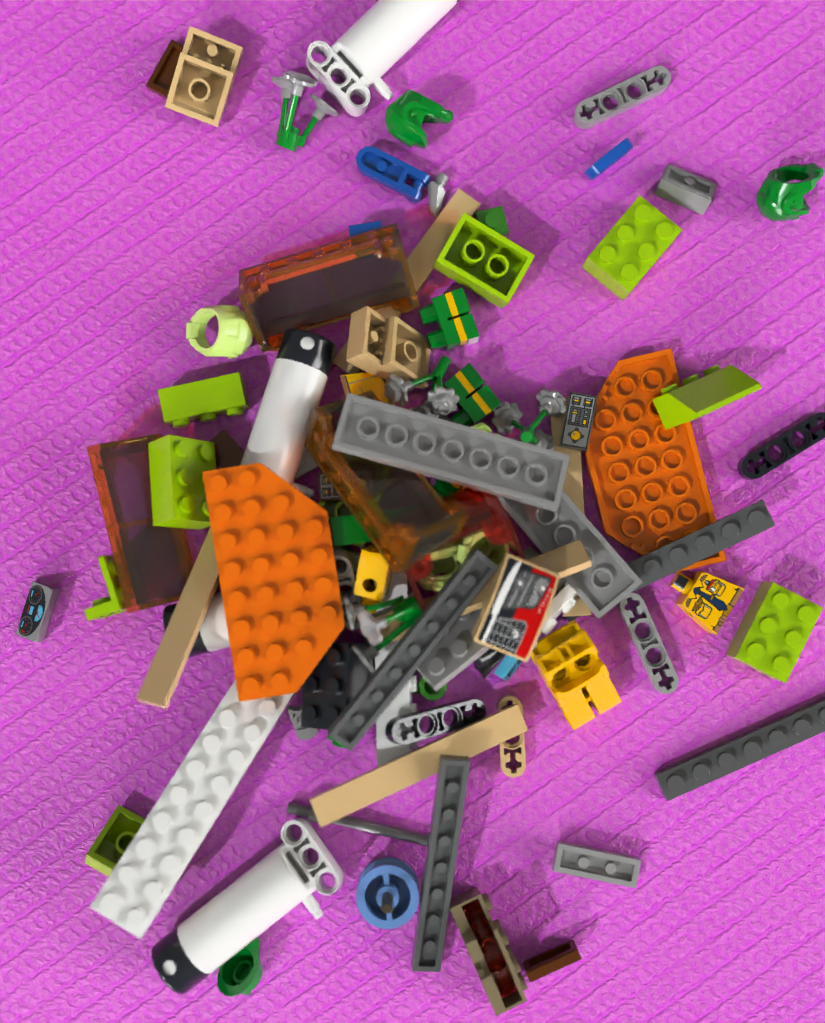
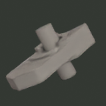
(302, 732)

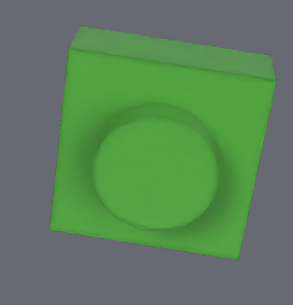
(494, 219)

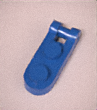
(391, 172)

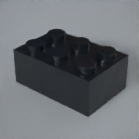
(332, 685)

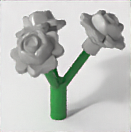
(439, 399)
(508, 418)

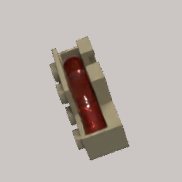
(486, 946)

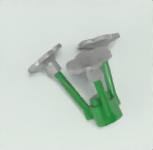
(295, 83)
(405, 611)

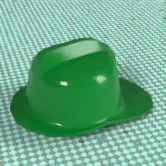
(241, 971)

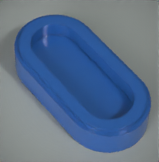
(609, 159)

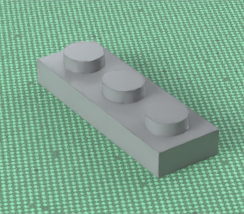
(596, 864)

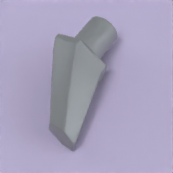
(436, 194)

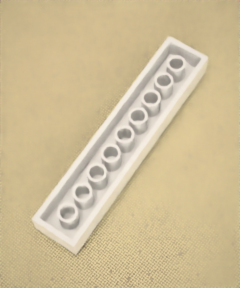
(187, 810)

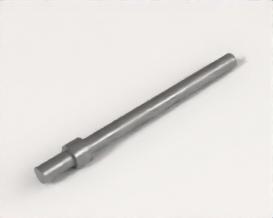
(362, 825)

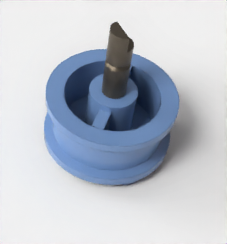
(387, 893)

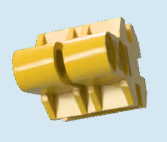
(574, 674)

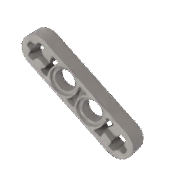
(620, 95)
(652, 640)

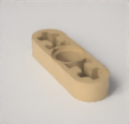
(519, 755)

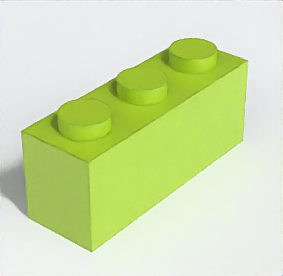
(204, 400)

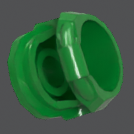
(406, 116)
(784, 200)

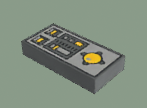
(578, 421)

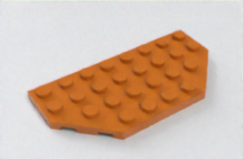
(641, 475)
(273, 578)

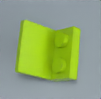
(107, 606)

